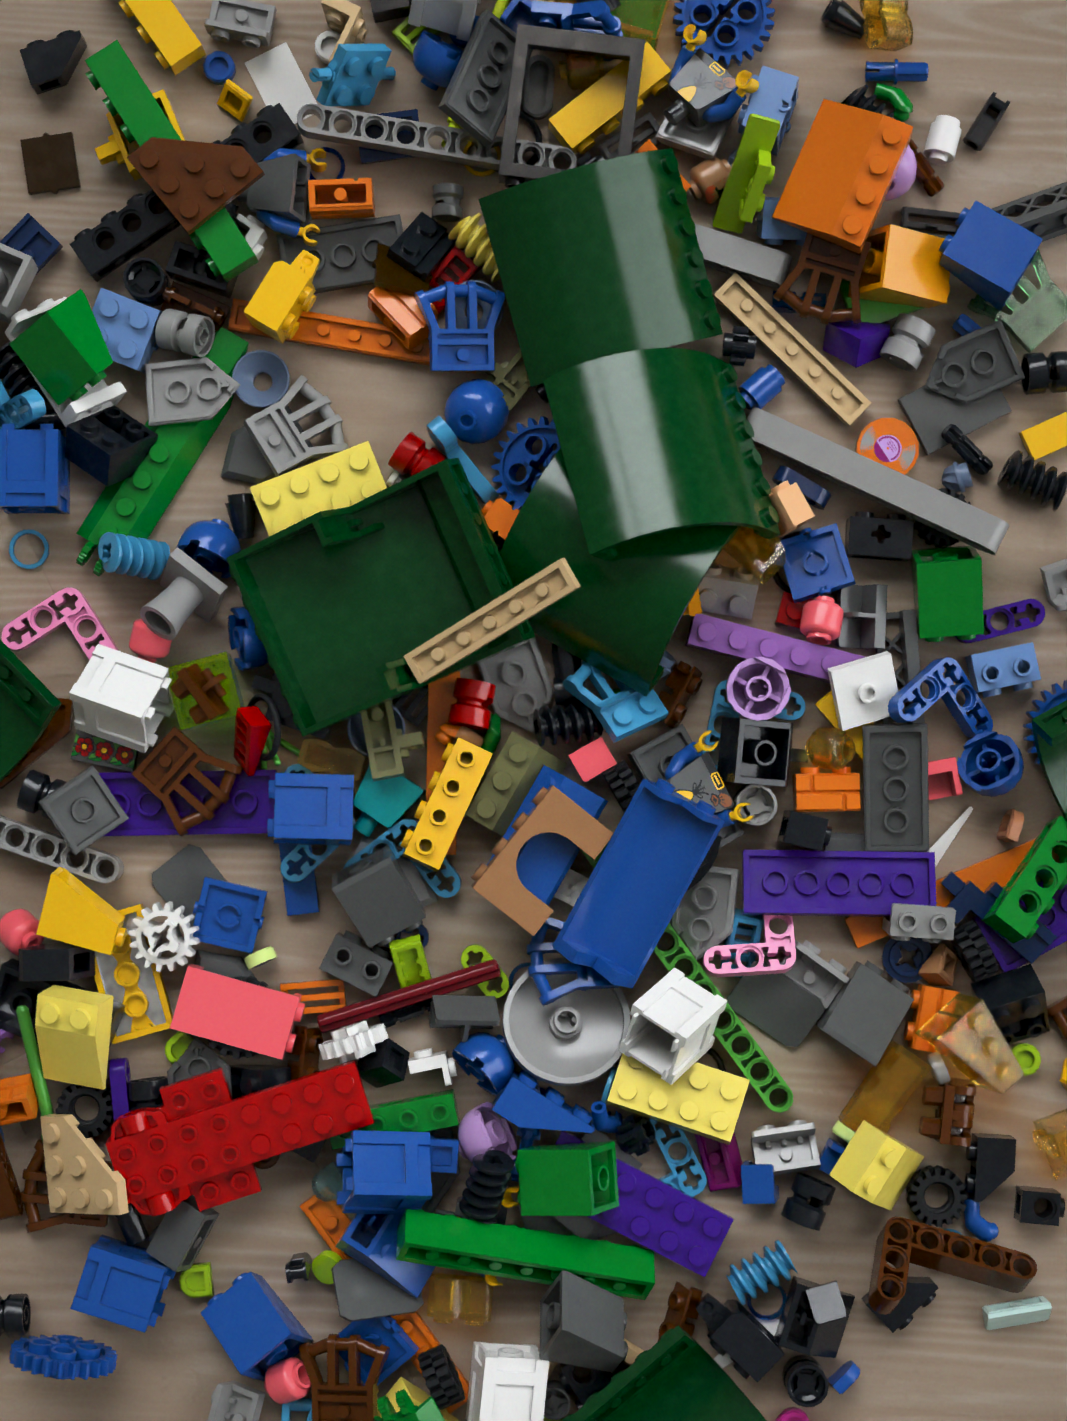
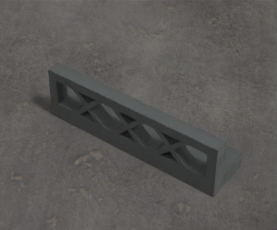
(1043, 221)
(909, 652)

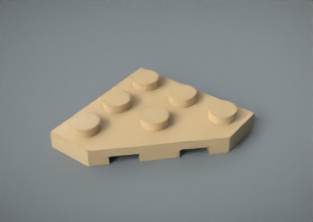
(77, 1171)

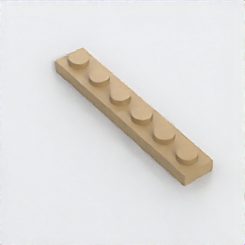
(792, 349)
(492, 620)

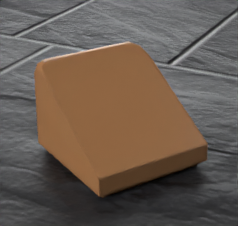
(940, 967)

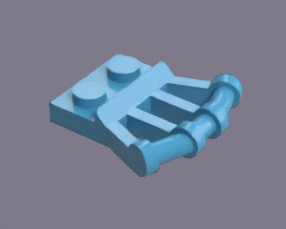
(620, 712)

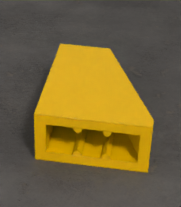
(79, 915)

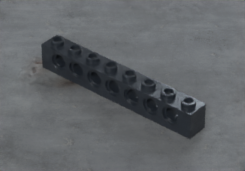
(156, 226)

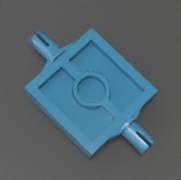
(353, 74)

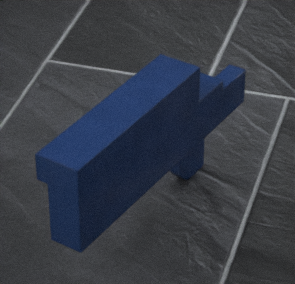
(971, 898)

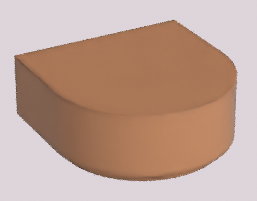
(1011, 826)

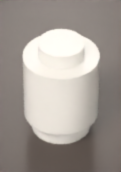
(942, 140)

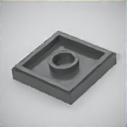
(83, 810)

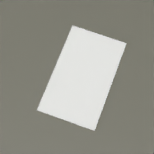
(281, 80)

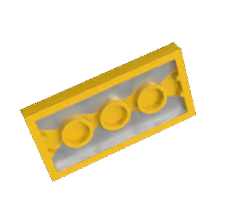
(133, 985)

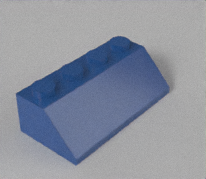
(548, 856)

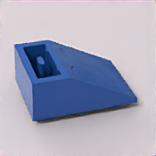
(537, 1108)
(373, 1243)

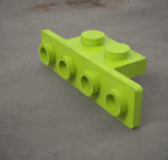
(748, 175)

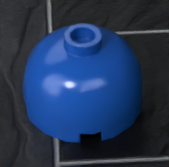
(435, 60)
(476, 411)
(210, 545)
(244, 639)
(991, 764)
(486, 1059)

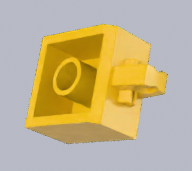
(119, 147)
(283, 297)

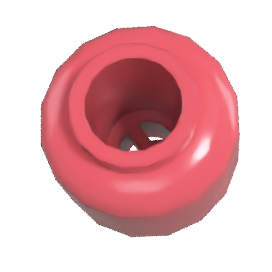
(821, 620)
(147, 643)
(19, 930)
(287, 1381)

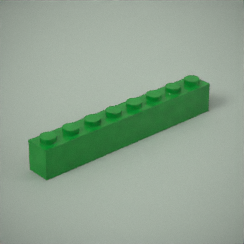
(145, 119)
(523, 1253)

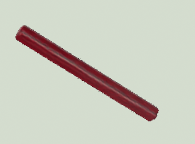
(408, 996)

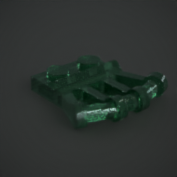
(1035, 317)

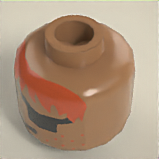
(709, 179)

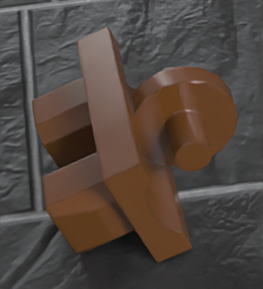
(205, 690)

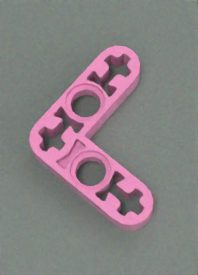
(71, 617)
(772, 944)

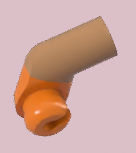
(449, 731)

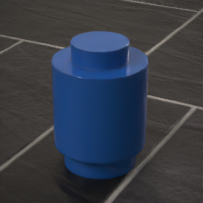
(761, 387)

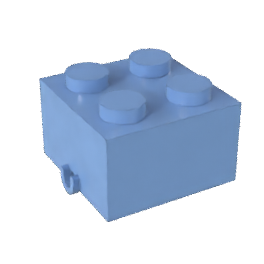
(773, 99)
(126, 328)

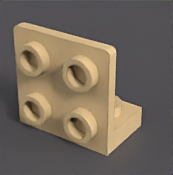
(346, 20)

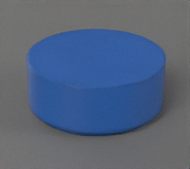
(219, 67)

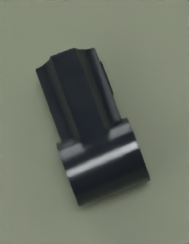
(564, 665)

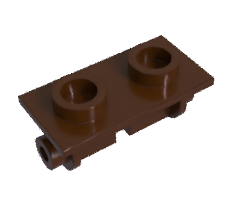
(193, 302)
(684, 685)
(307, 1048)
(680, 1306)

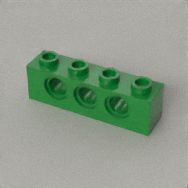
(1005, 913)
(410, 1115)

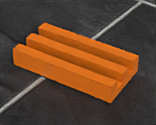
(284, 987)

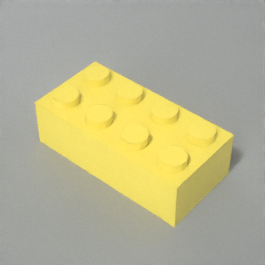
(318, 487)
(698, 1102)

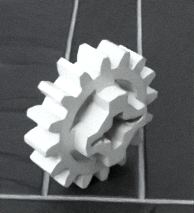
(153, 930)
(353, 1041)

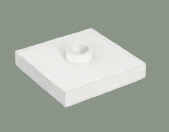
(863, 689)

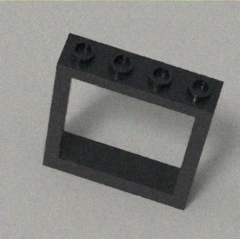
(571, 43)

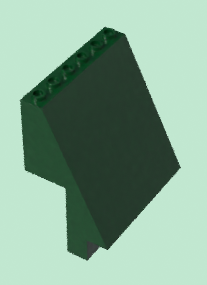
(367, 586)

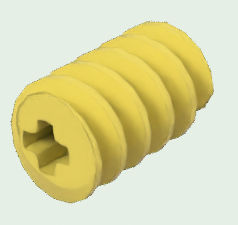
(477, 244)

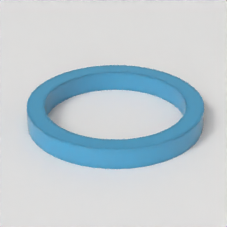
(16, 537)
(608, 1085)

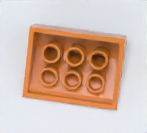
(843, 174)

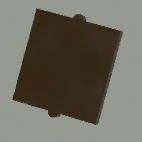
(50, 163)
(394, 277)

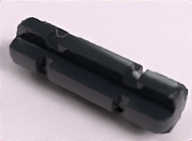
(967, 449)
(406, 1013)

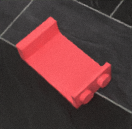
(237, 1012)

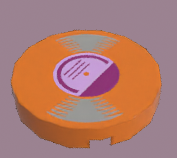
(889, 443)

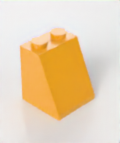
(904, 268)

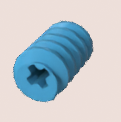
(133, 555)
(760, 1272)

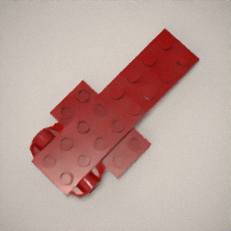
(209, 1142)

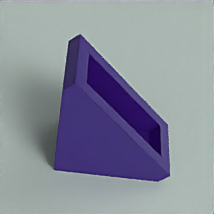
(855, 342)

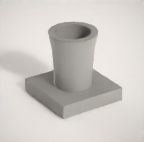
(186, 590)

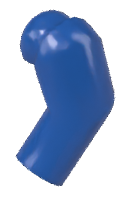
(604, 1120)
(976, 1224)

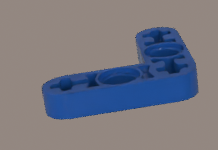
(942, 688)

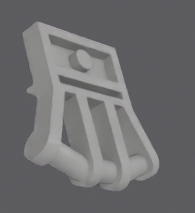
(279, 437)

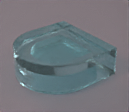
(327, 1183)

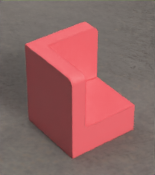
(592, 759)
(943, 779)

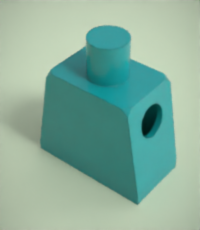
(384, 801)

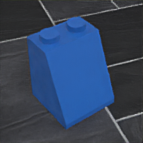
(988, 253)
(254, 1325)

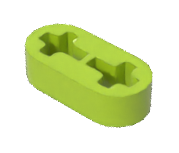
(487, 956)

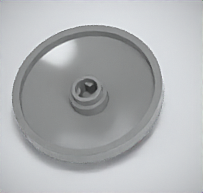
(569, 1038)

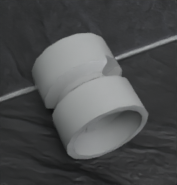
(185, 332)
(909, 338)
(762, 803)

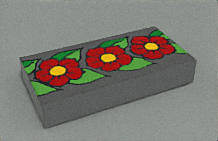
(103, 752)

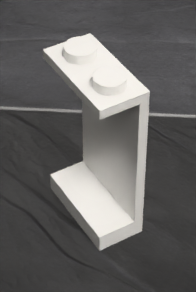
(92, 402)

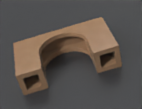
(499, 879)

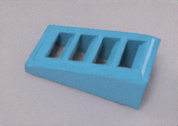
(755, 934)

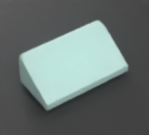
(1016, 1312)

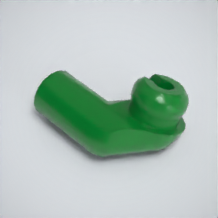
(897, 98)
(493, 734)

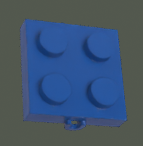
(816, 563)
(229, 914)
(380, 1331)

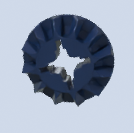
(904, 971)

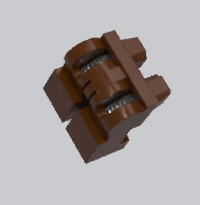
(954, 1112)

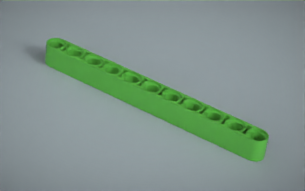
(732, 1029)

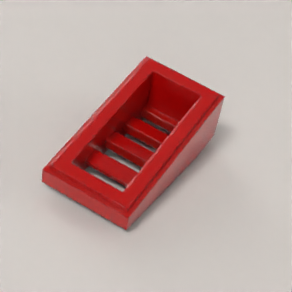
(449, 262)
(250, 737)

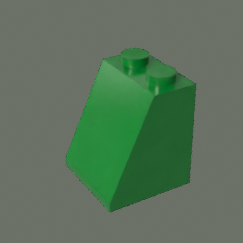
(65, 349)
(948, 592)
(567, 1179)

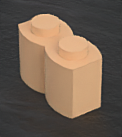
(790, 506)

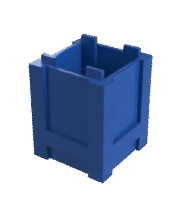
(34, 470)
(311, 809)
(384, 1172)
(122, 1284)

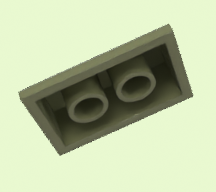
(510, 782)

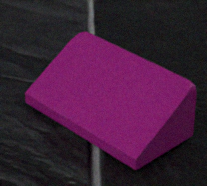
(720, 1163)

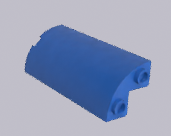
(638, 882)

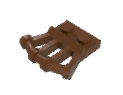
(831, 260)
(170, 764)
(31, 1197)
(343, 1400)

